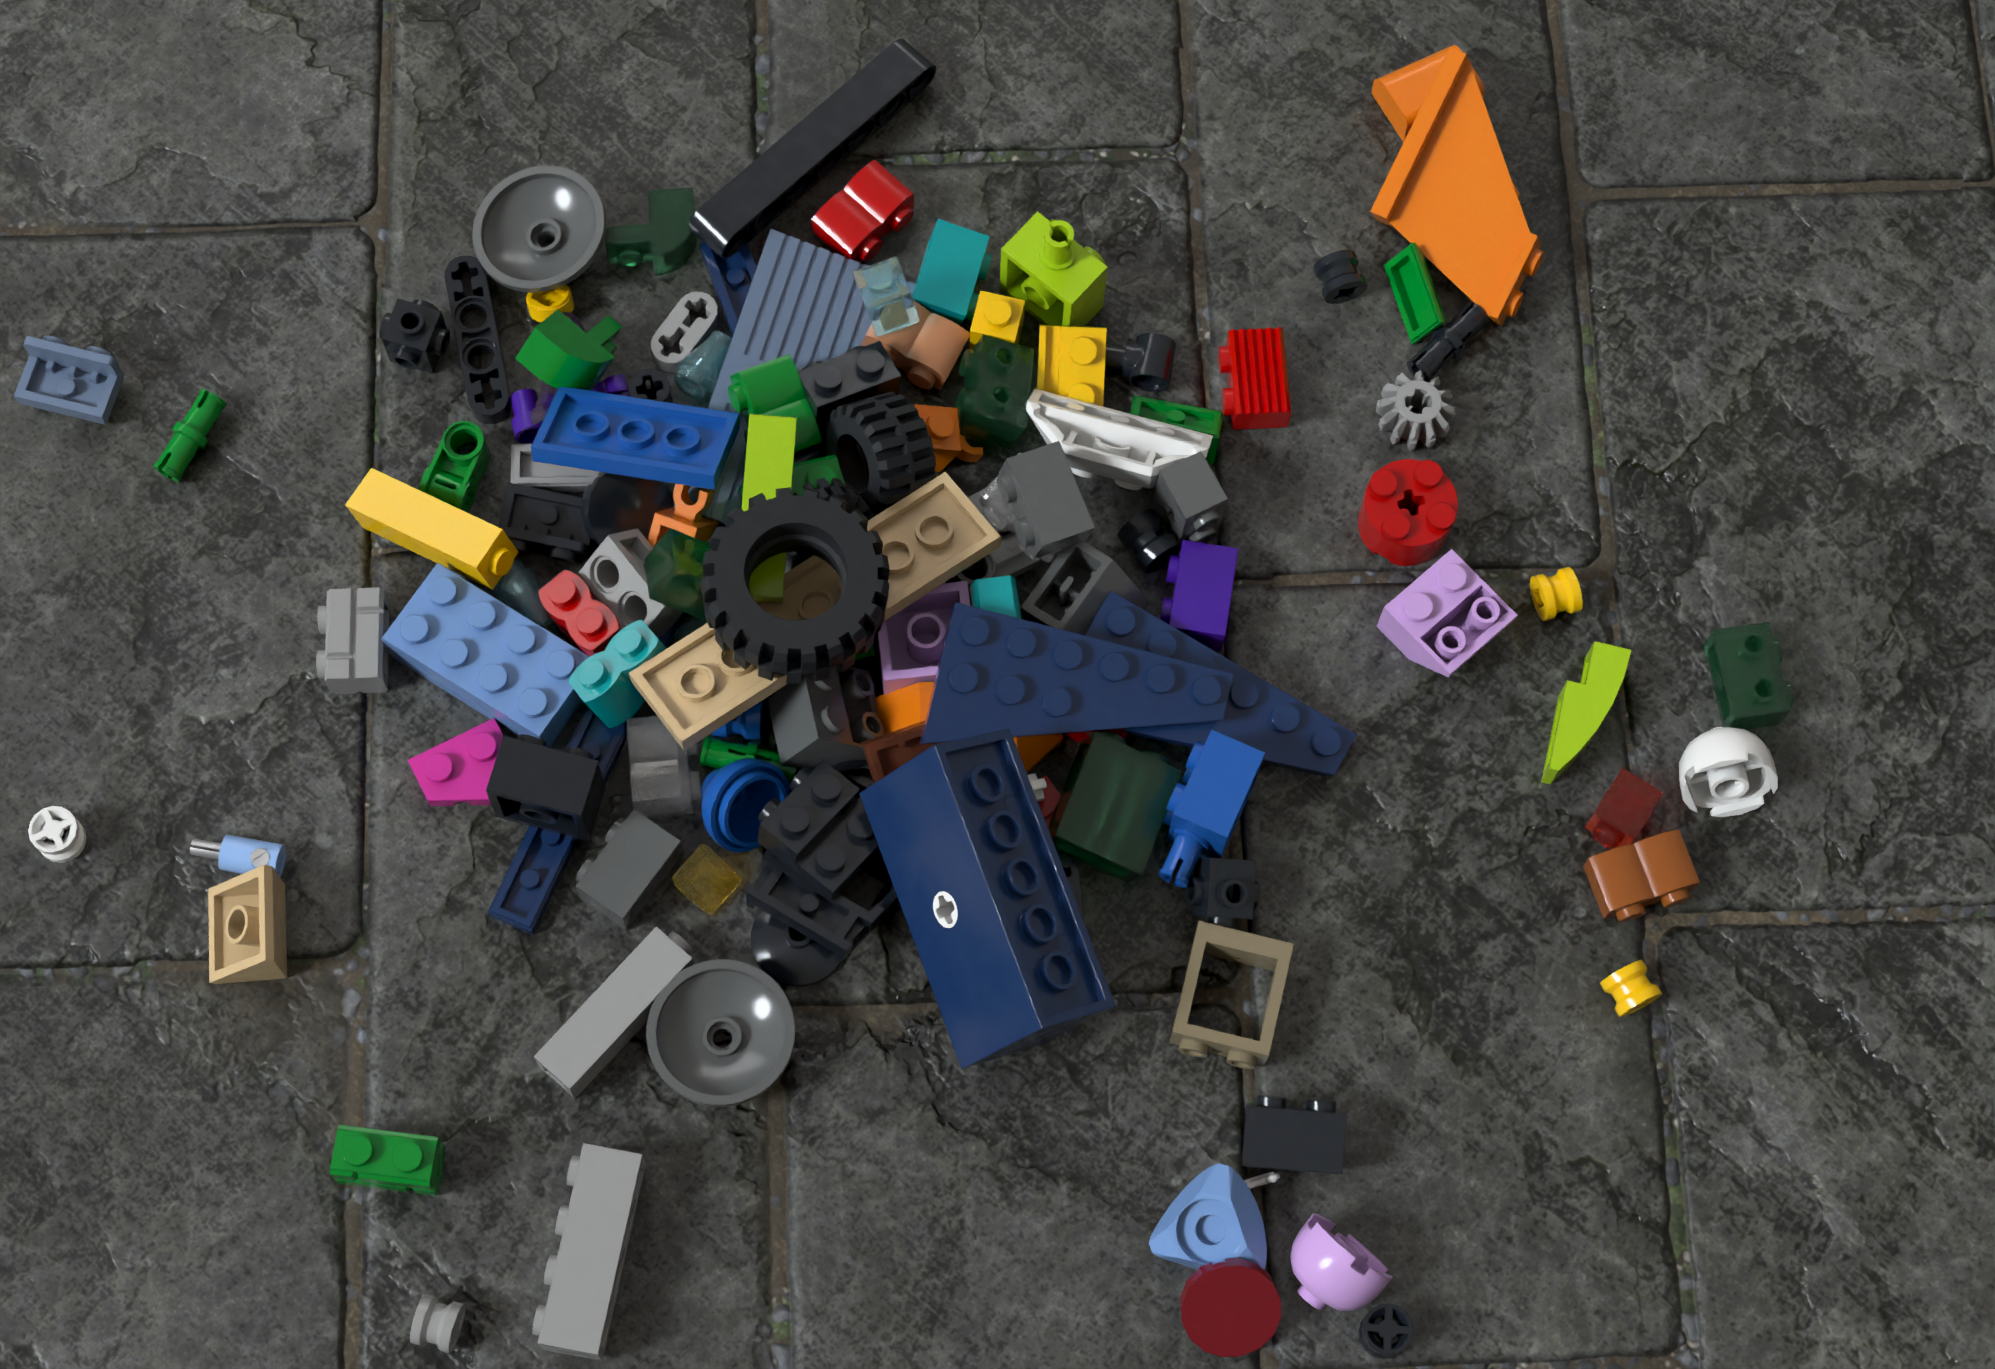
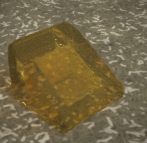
(706, 879)

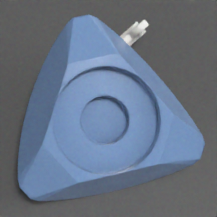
(1213, 1220)

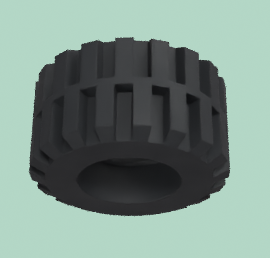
(881, 448)

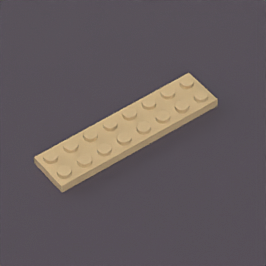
(927, 542)

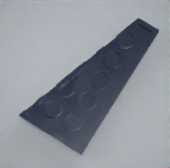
(1054, 681)
(1255, 710)

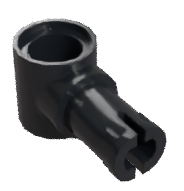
(1145, 361)

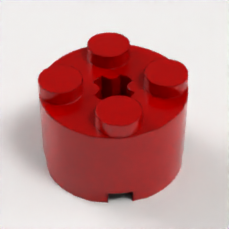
(1386, 507)

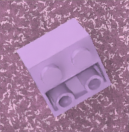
(1445, 616)

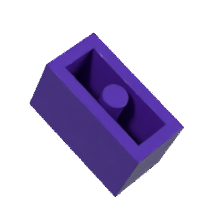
(1201, 591)

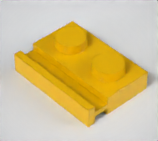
(1072, 362)

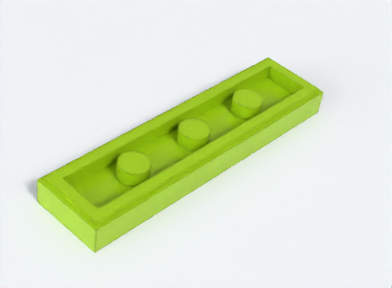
(766, 469)

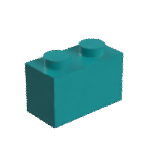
(950, 271)

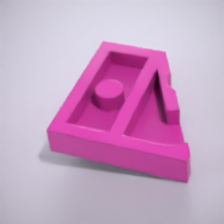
(459, 767)

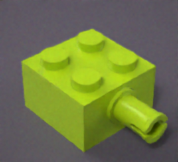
(1053, 273)

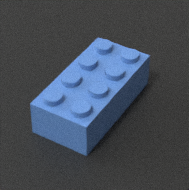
(487, 656)

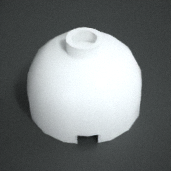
(1726, 772)

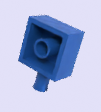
(1210, 804)

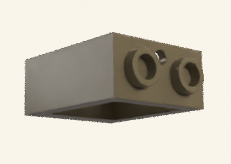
(1244, 949)

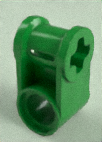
(455, 476)

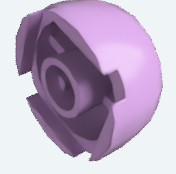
(1335, 1267)

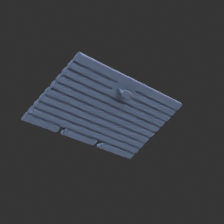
(797, 306)

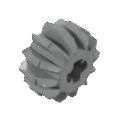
(1432, 415)

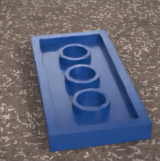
(636, 437)

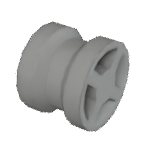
(437, 1323)

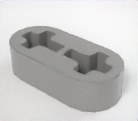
(677, 326)

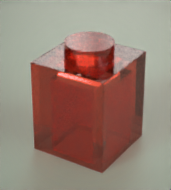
(1623, 810)

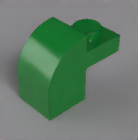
(566, 354)

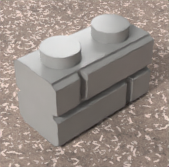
(354, 647)

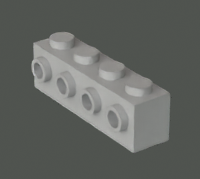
(591, 1251)

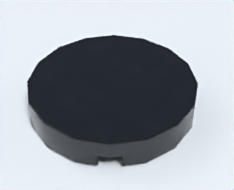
(622, 504)

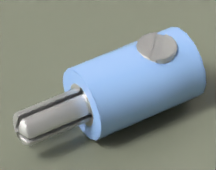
(242, 853)

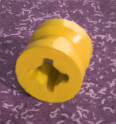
(1556, 593)
(1630, 988)

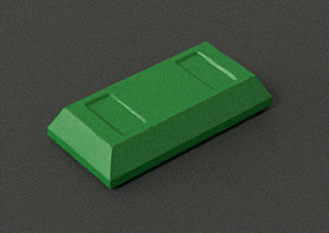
(1414, 293)

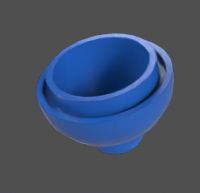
(736, 797)

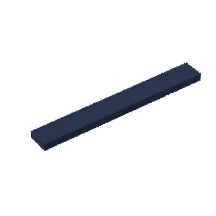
(545, 854)

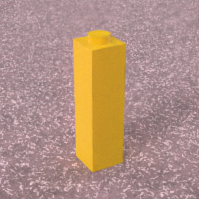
(432, 528)

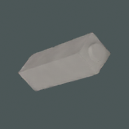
(613, 1012)

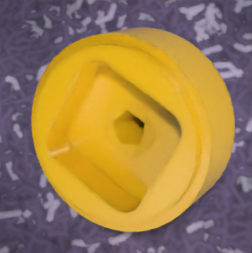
(545, 303)

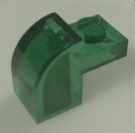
(663, 240)

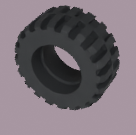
(809, 527)

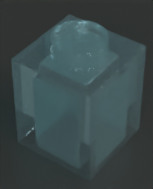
(886, 296)

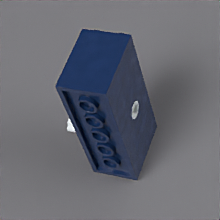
(986, 897)

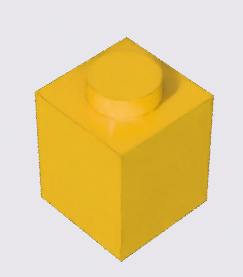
(997, 317)

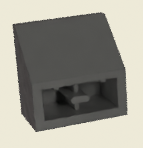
(1076, 588)
(825, 718)

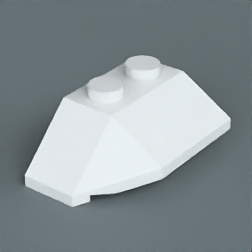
(1112, 441)

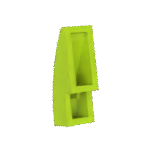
(1584, 706)

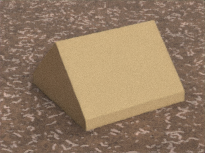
(248, 928)

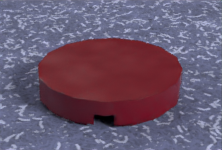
(1230, 1307)

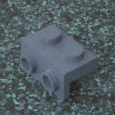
(69, 379)

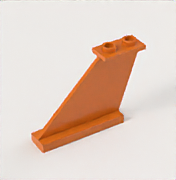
(1458, 197)

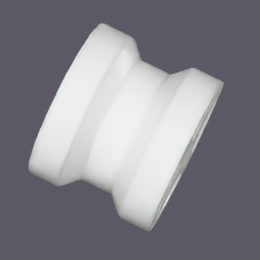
(49, 826)

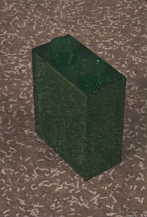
(1112, 805)

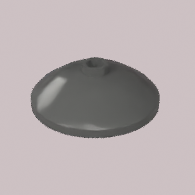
(529, 211)
(715, 1000)

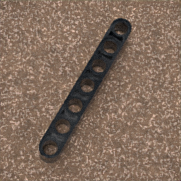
(812, 149)

